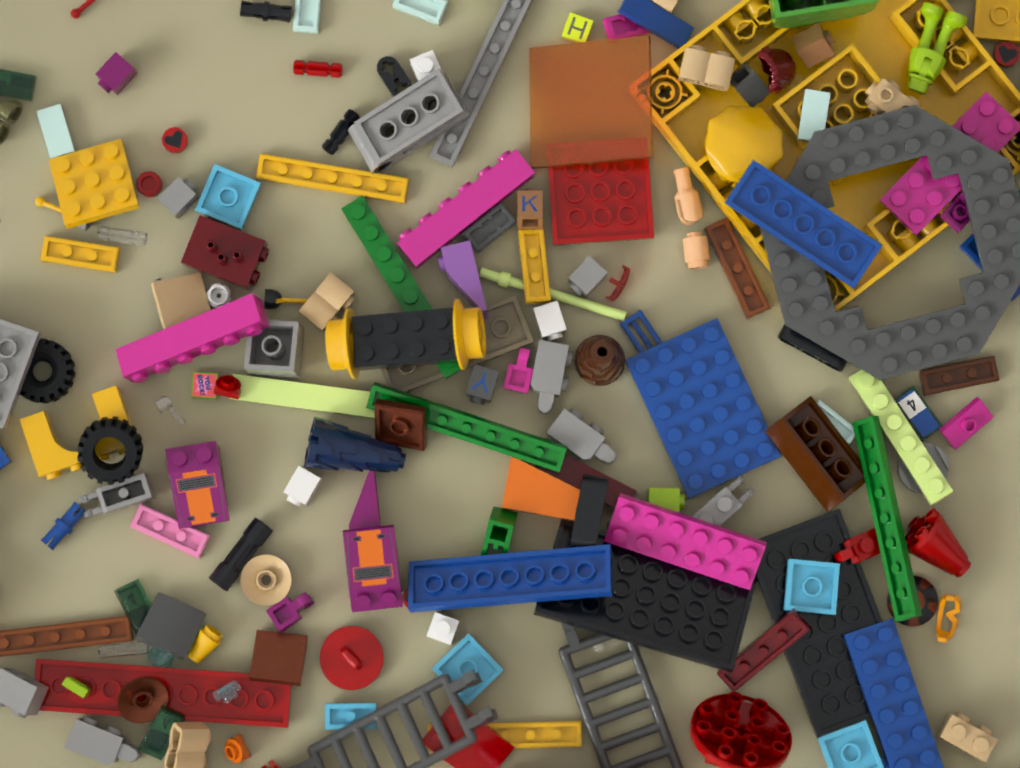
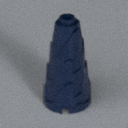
(338, 447)

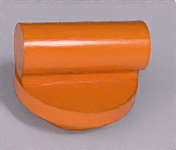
(236, 749)

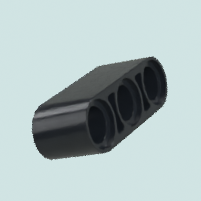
(811, 348)
(589, 511)

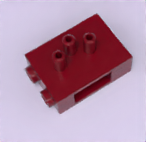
(225, 253)

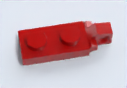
(859, 548)

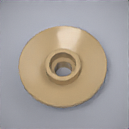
(252, 580)

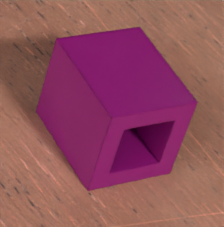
(115, 74)

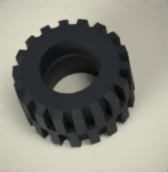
(104, 471)

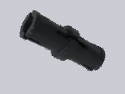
(265, 11)

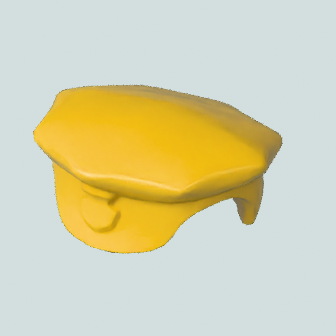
(742, 136)

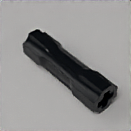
(252, 539)

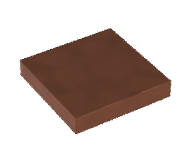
(401, 424)
(278, 658)

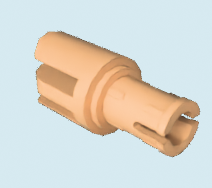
(687, 198)

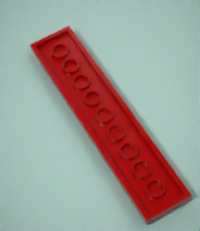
(187, 692)

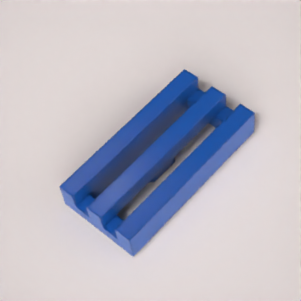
(631, 319)

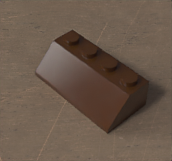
(818, 453)

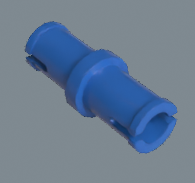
(63, 526)

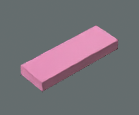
(167, 530)

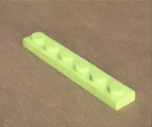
(902, 437)

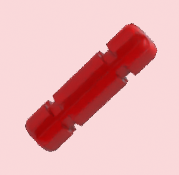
(316, 68)

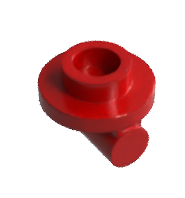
(228, 387)

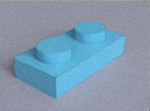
(342, 714)

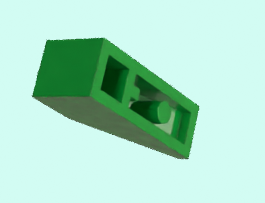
(499, 531)

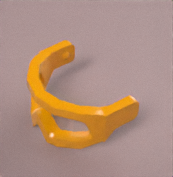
(943, 636)

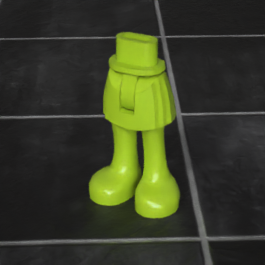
(928, 63)

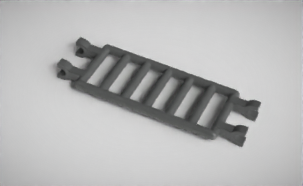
(451, 688)
(593, 722)

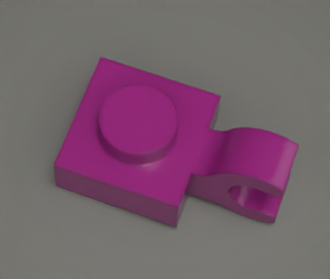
(286, 612)

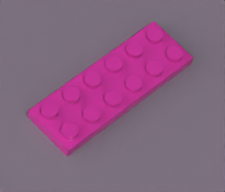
(919, 198)
(685, 541)

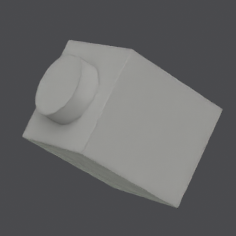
(178, 196)
(586, 277)

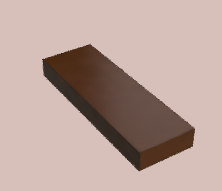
(959, 375)

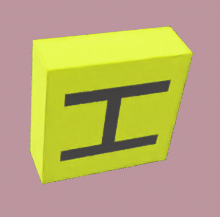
(577, 28)

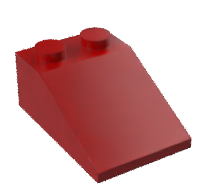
(486, 752)

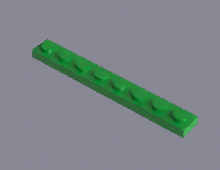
(390, 264)
(478, 430)
(887, 518)

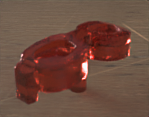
(620, 284)

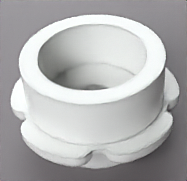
(216, 289)

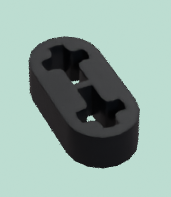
(397, 70)

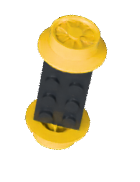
(405, 339)

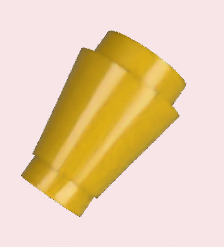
(205, 642)

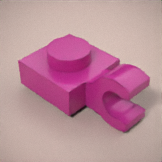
(519, 376)

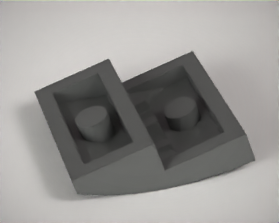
(170, 625)

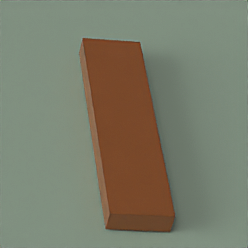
(737, 268)

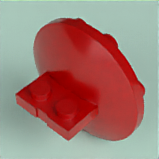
(740, 732)

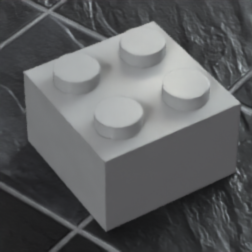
(275, 350)

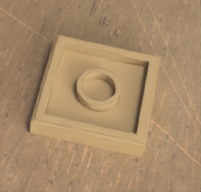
(180, 298)

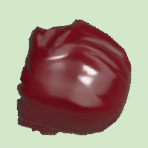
(778, 66)

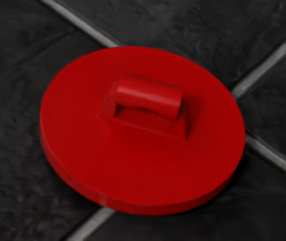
(351, 658)

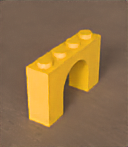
(47, 452)

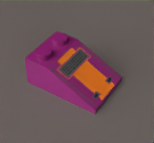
(197, 484)
(373, 568)

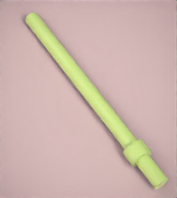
(505, 279)

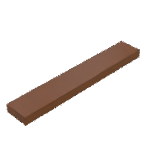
(65, 636)

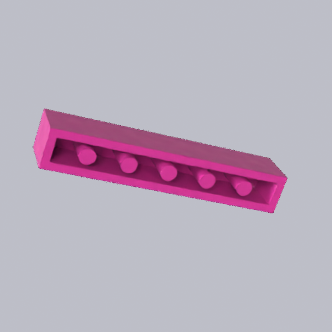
(466, 208)
(192, 338)

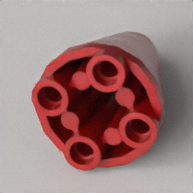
(936, 544)

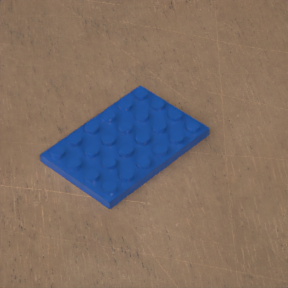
(702, 408)

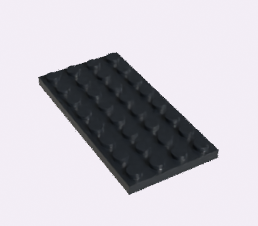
(659, 607)
(821, 656)

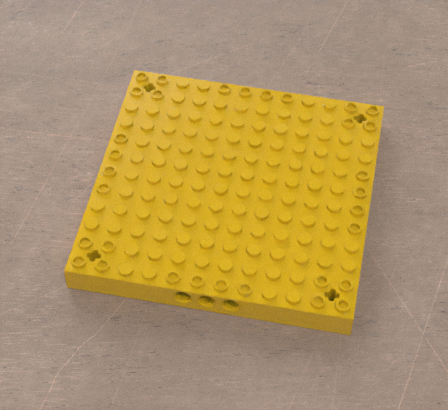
(865, 52)

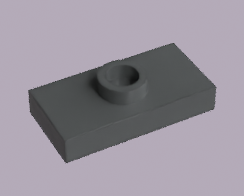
(489, 227)

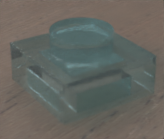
(227, 692)

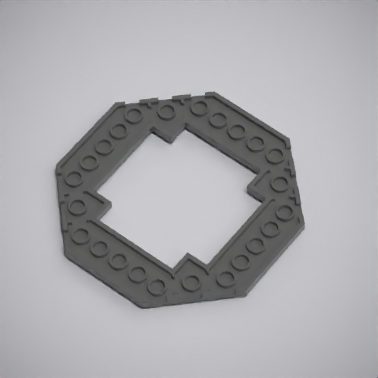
(995, 222)

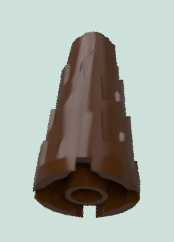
(597, 369)

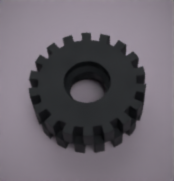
(61, 376)

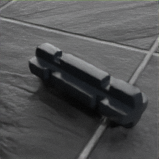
(340, 132)

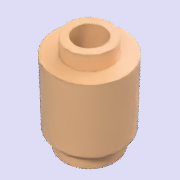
(696, 250)

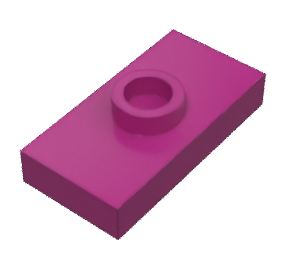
(622, 27)
(966, 423)

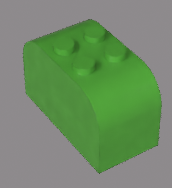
(806, 12)

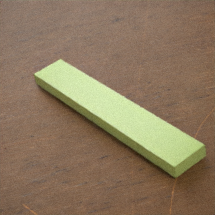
(304, 396)

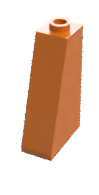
(538, 492)

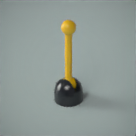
(274, 299)

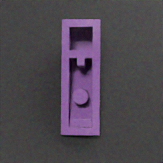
(463, 273)

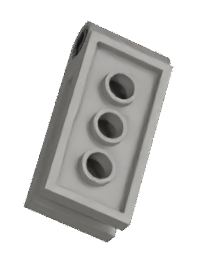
(372, 129)

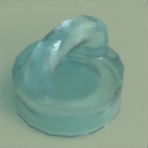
(160, 657)

